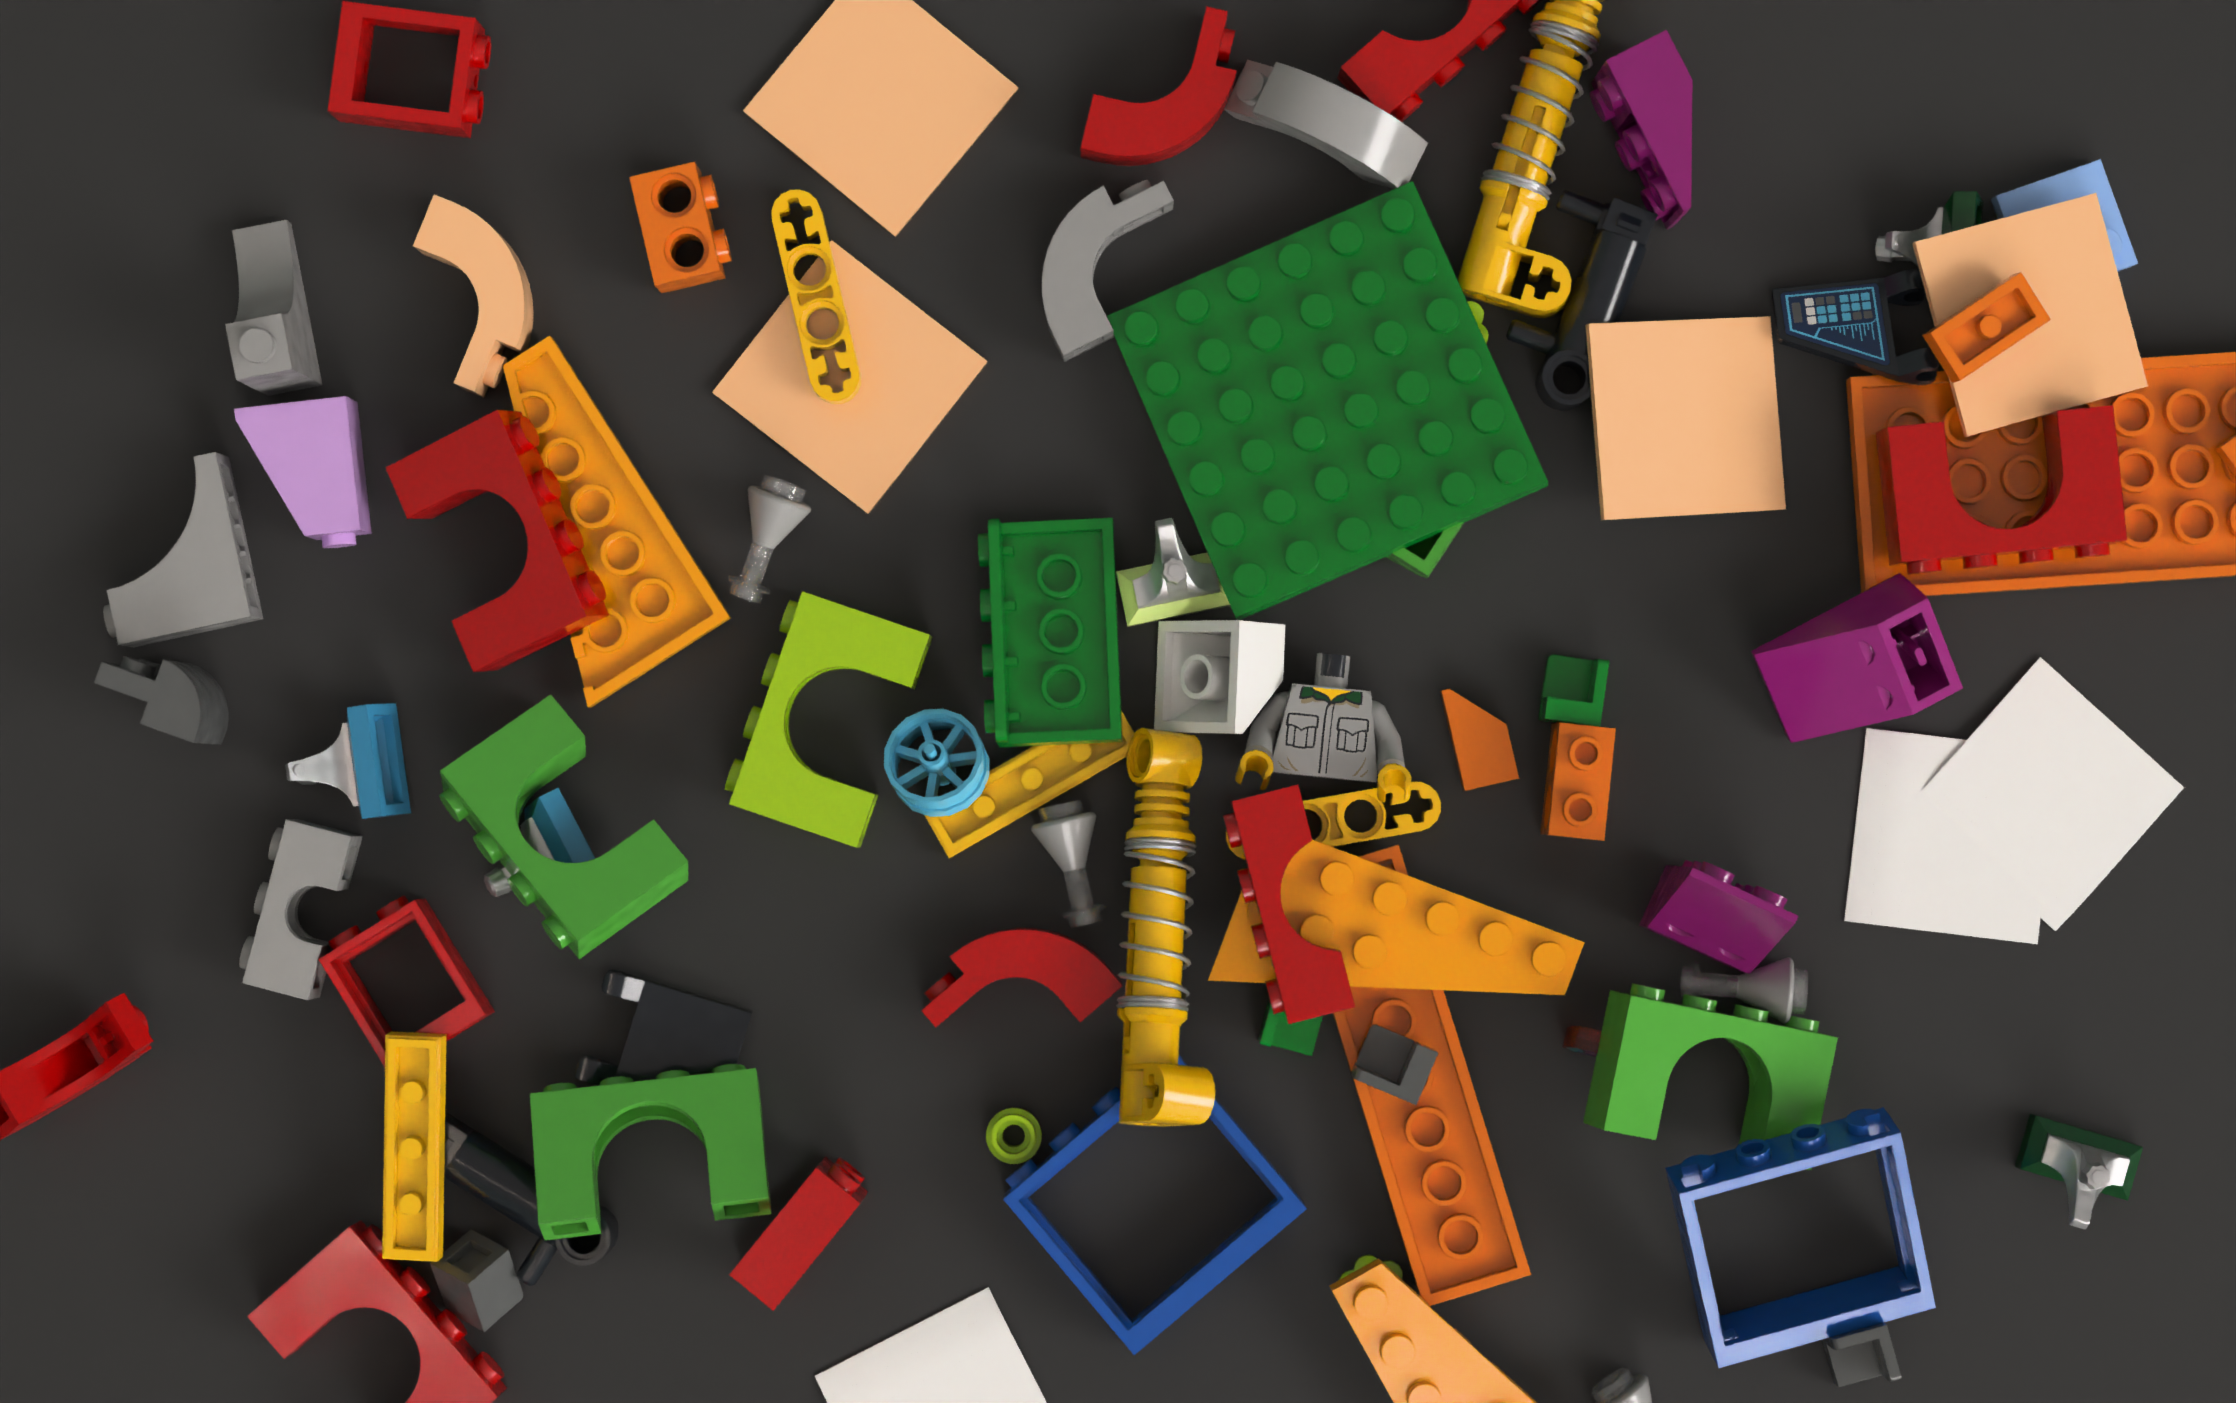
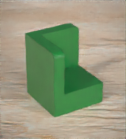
(1573, 690)
(1295, 1037)

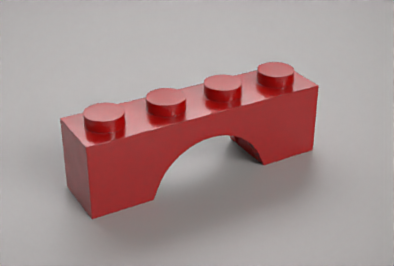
(1397, 70)
(1308, 976)

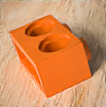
(667, 231)
(1578, 781)

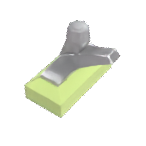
(1172, 584)

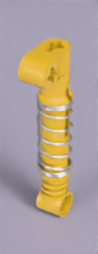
(1524, 161)
(1152, 1082)

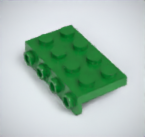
(1051, 632)

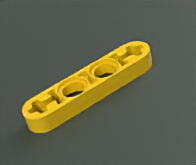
(810, 298)
(1335, 830)

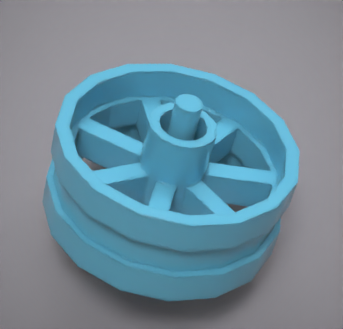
(936, 762)

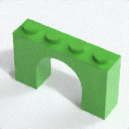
(579, 900)
(1647, 1036)
(578, 1123)

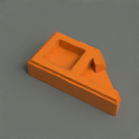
(1478, 742)

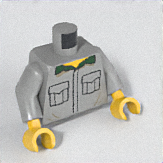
(1326, 733)

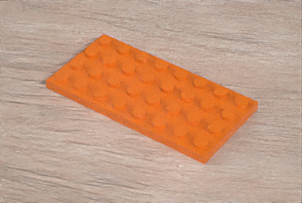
(2172, 480)

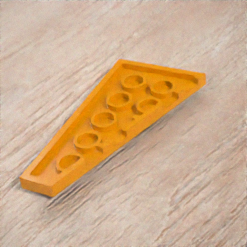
(650, 579)
(1400, 932)
(1414, 1347)

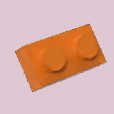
(1986, 327)

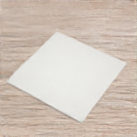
(2052, 791)
(1915, 862)
(947, 1358)

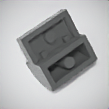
(178, 697)

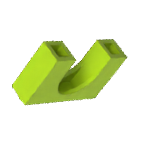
(818, 640)

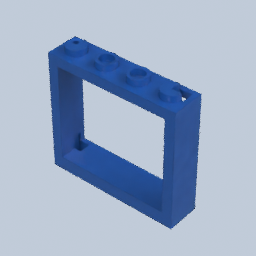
(1201, 1278)
(1828, 1309)

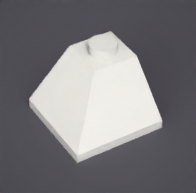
(1215, 674)

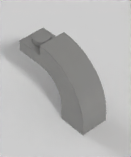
(1329, 119)
(1070, 262)

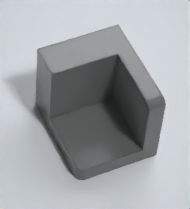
(1394, 1064)
(477, 1280)
(1862, 1355)

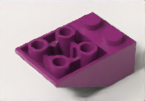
(1650, 107)
(1859, 663)
(1709, 915)

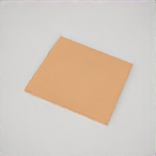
(881, 104)
(2070, 266)
(908, 383)
(1685, 417)

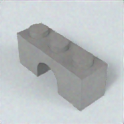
(281, 952)

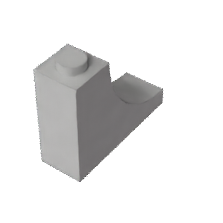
(272, 329)
(204, 577)

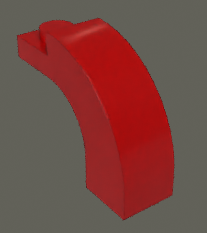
(1157, 130)
(1031, 953)
(72, 1064)

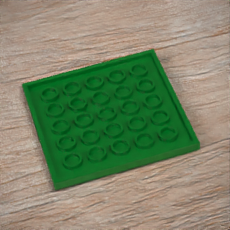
(1326, 401)

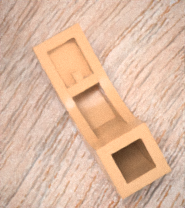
(500, 282)

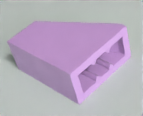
(314, 463)

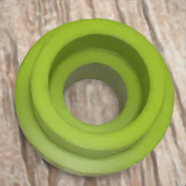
(1013, 1153)

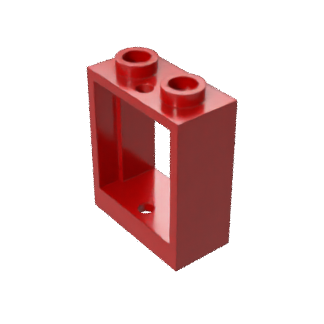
(353, 62)
(357, 998)
(800, 1231)

